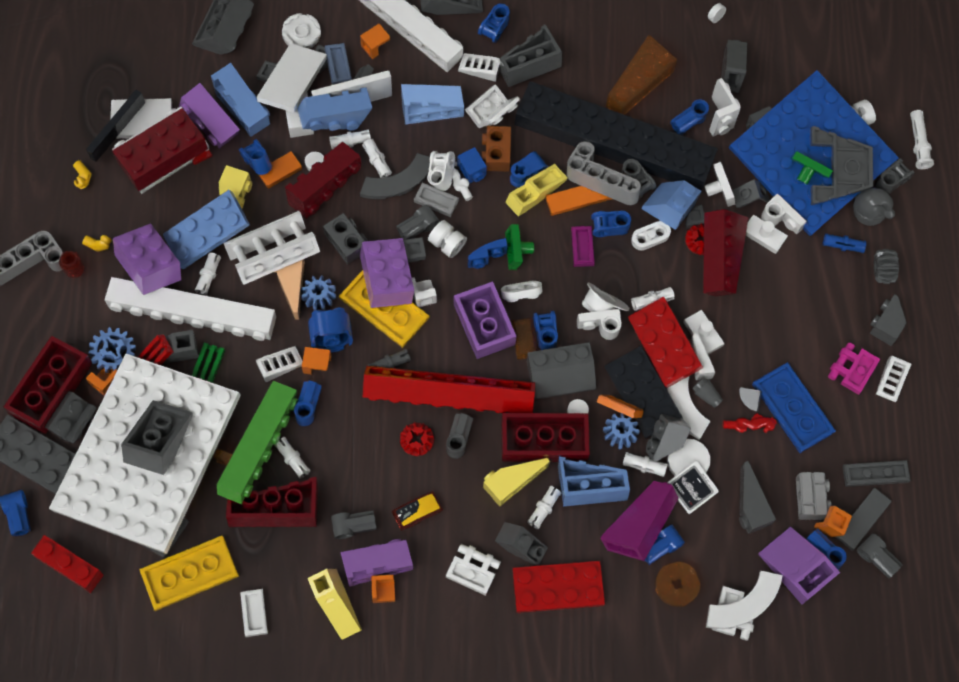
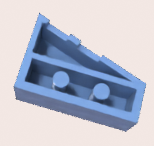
(240, 100)
(335, 112)
(591, 483)

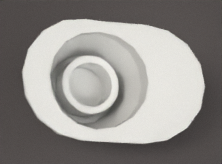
(599, 300)

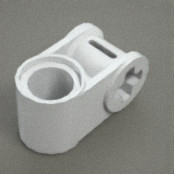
(441, 166)

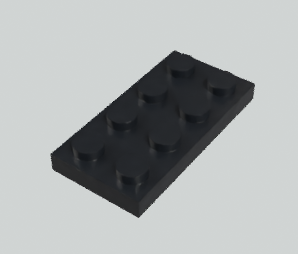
(643, 388)

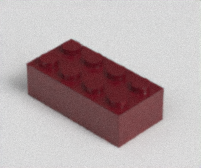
(160, 149)
(46, 383)
(544, 435)

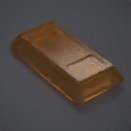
(525, 337)

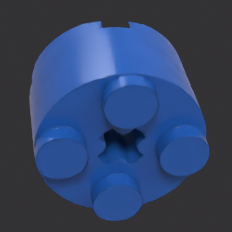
(330, 329)

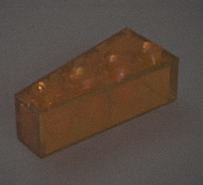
(643, 74)

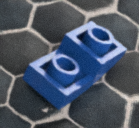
(480, 257)

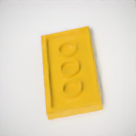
(396, 321)
(188, 573)

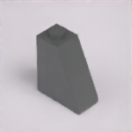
(734, 64)

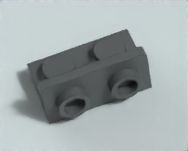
(71, 417)

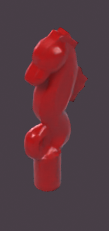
(756, 422)

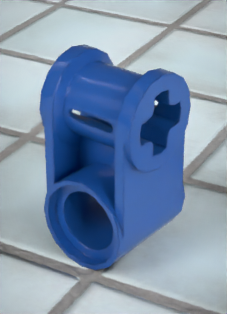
(494, 26)
(256, 157)
(526, 168)
(609, 223)
(546, 327)

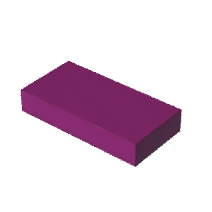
(582, 246)

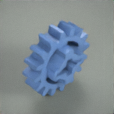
(106, 355)

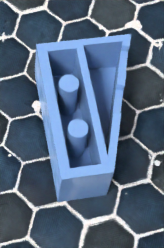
(431, 102)

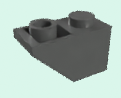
(891, 321)
(184, 346)
(667, 437)
(521, 543)

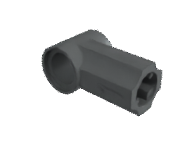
(422, 220)
(459, 434)
(348, 524)
(874, 551)

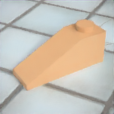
(291, 282)

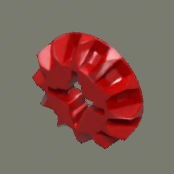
(692, 235)
(416, 448)

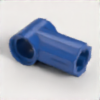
(689, 117)
(307, 402)
(14, 507)
(667, 541)
(825, 546)

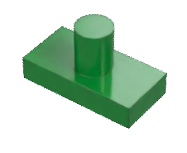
(809, 168)
(516, 247)

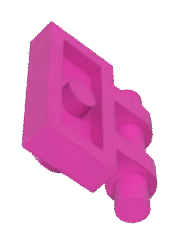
(860, 370)

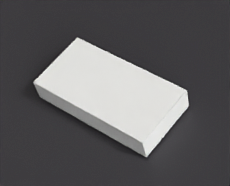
(254, 612)

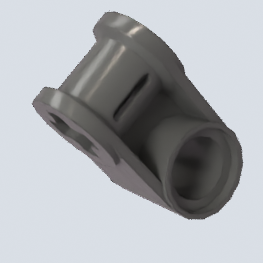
(895, 175)
(646, 181)

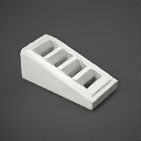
(478, 72)
(269, 359)
(905, 366)
(708, 370)

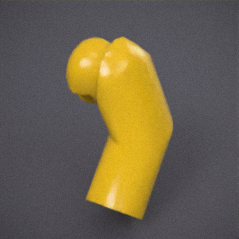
(84, 175)
(97, 245)

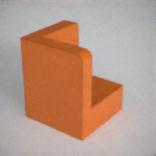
(373, 39)
(315, 359)
(102, 380)
(835, 522)
(383, 588)

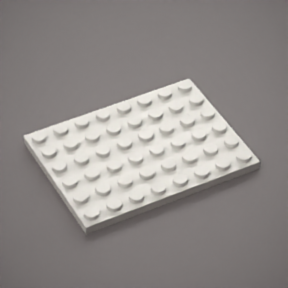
(129, 498)

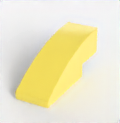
(535, 189)

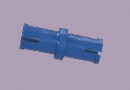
(833, 241)

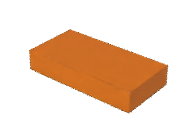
(281, 169)
(620, 406)

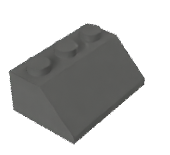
(223, 25)
(562, 370)

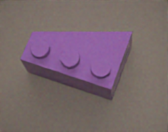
(208, 116)
(376, 560)

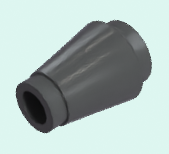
(706, 391)

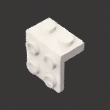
(490, 107)
(728, 109)

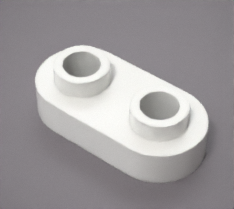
(649, 235)
(521, 290)

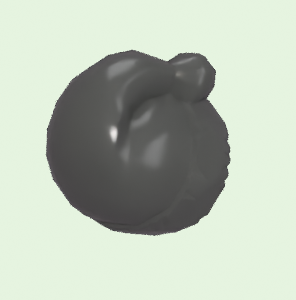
(873, 206)

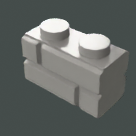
(812, 495)

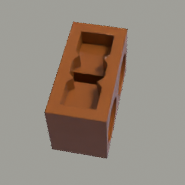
(497, 148)

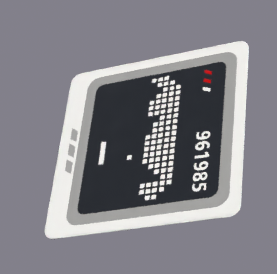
(693, 487)

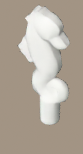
(461, 184)

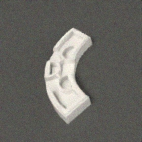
(680, 395)
(747, 608)

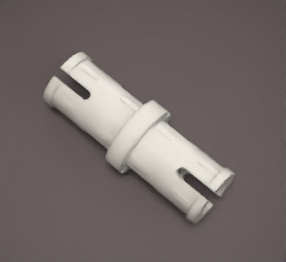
(350, 138)
(377, 158)
(207, 273)
(645, 300)
(292, 458)
(645, 464)
(544, 507)

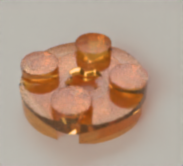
(666, 589)

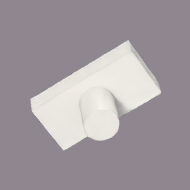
(721, 185)
(765, 234)
(700, 325)

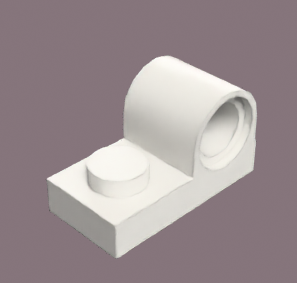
(784, 212)
(601, 318)

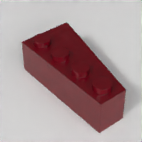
(323, 180)
(723, 251)
(277, 507)

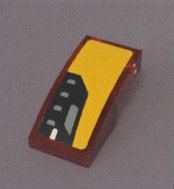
(417, 510)

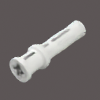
(922, 147)

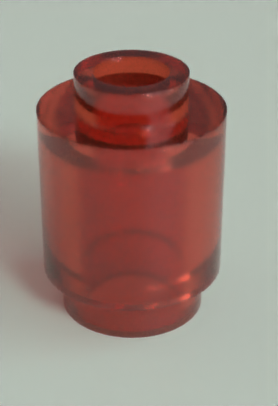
(71, 264)

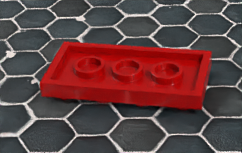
(665, 342)
(558, 586)

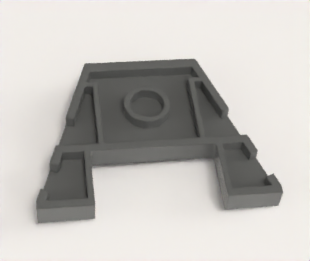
(850, 165)

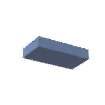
(338, 63)

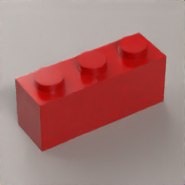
(67, 564)

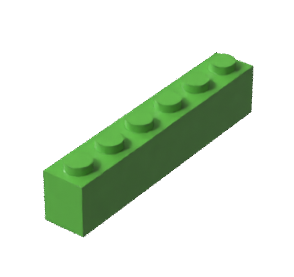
(256, 443)

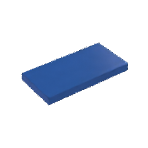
(794, 407)

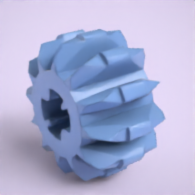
(311, 297)
(628, 428)

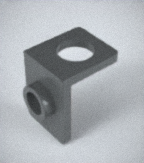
(749, 193)

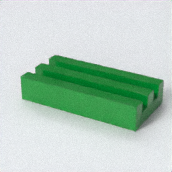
(212, 349)

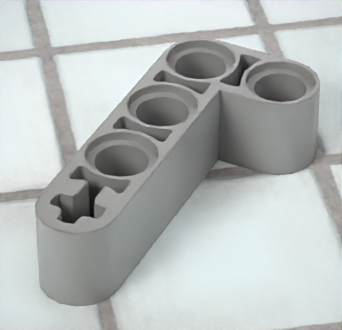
(600, 178)
(37, 254)

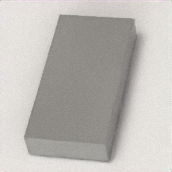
(436, 199)

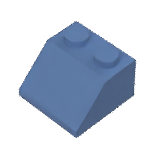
(672, 202)

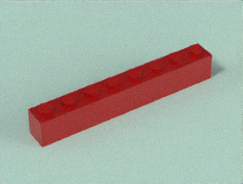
(448, 390)

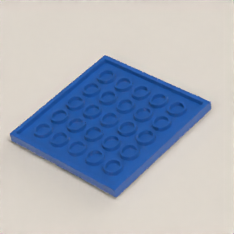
(786, 129)

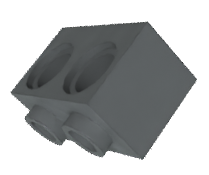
(343, 240)

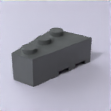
(531, 59)

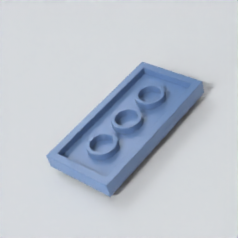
(206, 229)

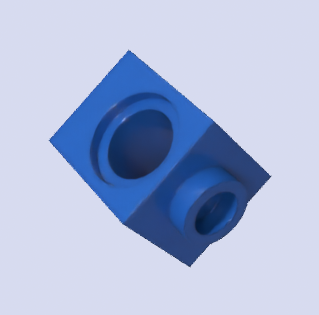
(472, 165)

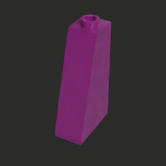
(641, 522)

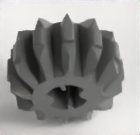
(886, 266)

